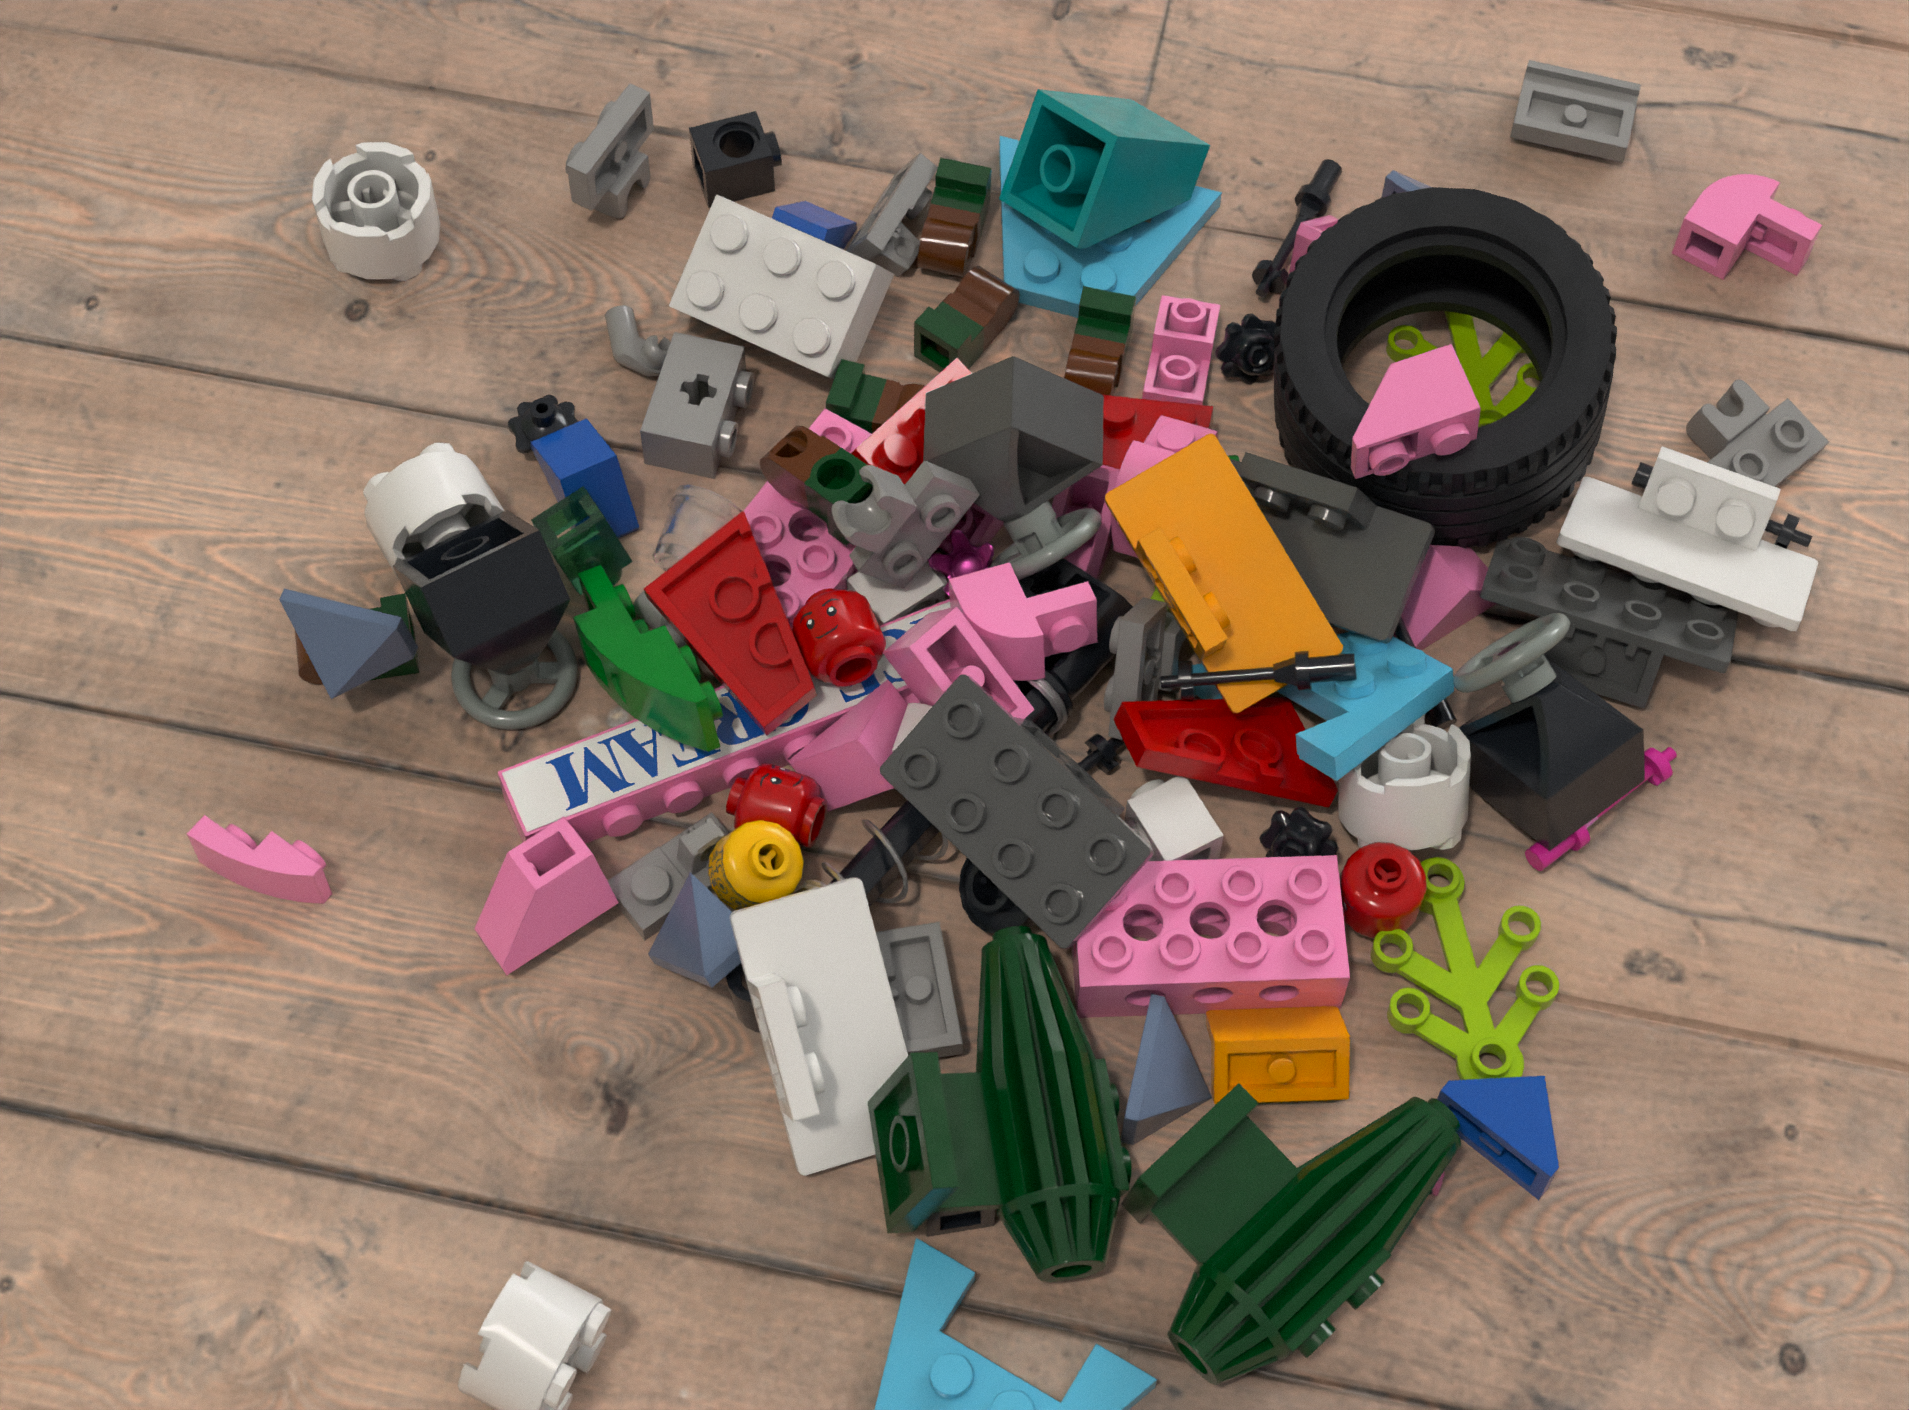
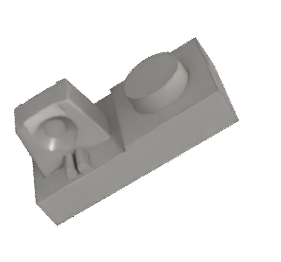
(883, 235)
(654, 881)

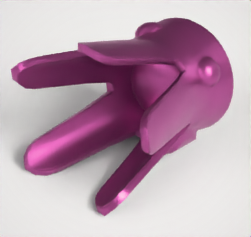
(963, 558)

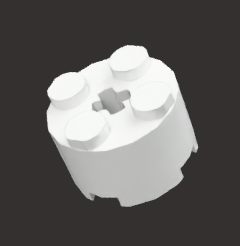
(377, 212)
(426, 502)
(1410, 790)
(535, 1342)

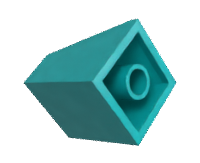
(1099, 166)

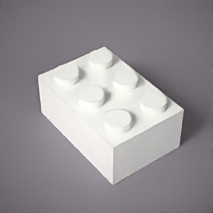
(780, 288)

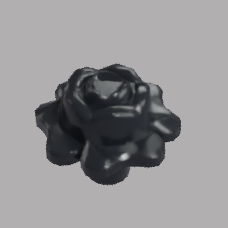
(1247, 349)
(540, 419)
(1298, 835)

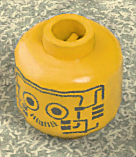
(755, 865)

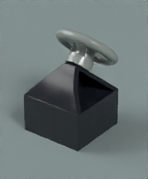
(495, 605)
(1550, 745)

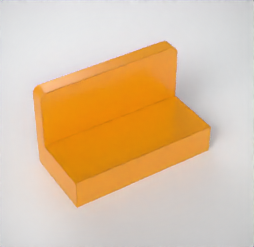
(1280, 1053)

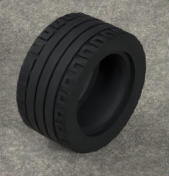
(1469, 258)

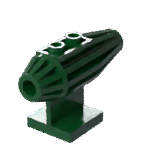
(1019, 1133)
(1283, 1240)

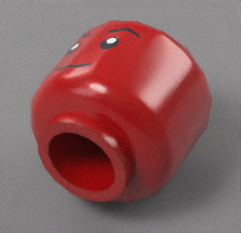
(839, 637)
(779, 798)
(1382, 888)

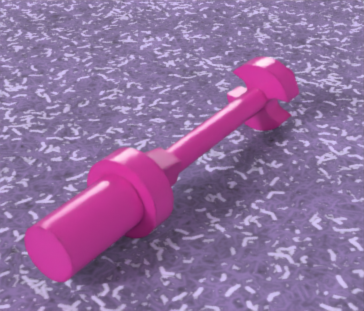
(1656, 771)

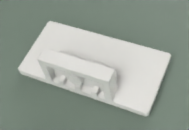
(1696, 534)
(821, 1016)

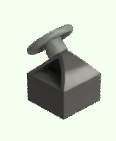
(1020, 444)

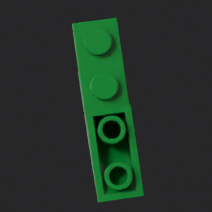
(644, 667)

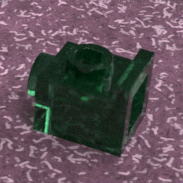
(585, 545)

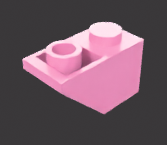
(1416, 412)
(542, 896)

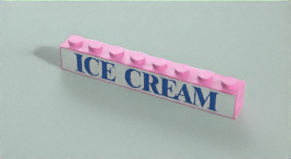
(636, 773)

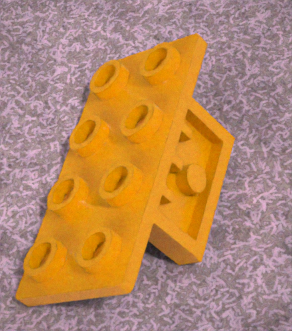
(1220, 567)

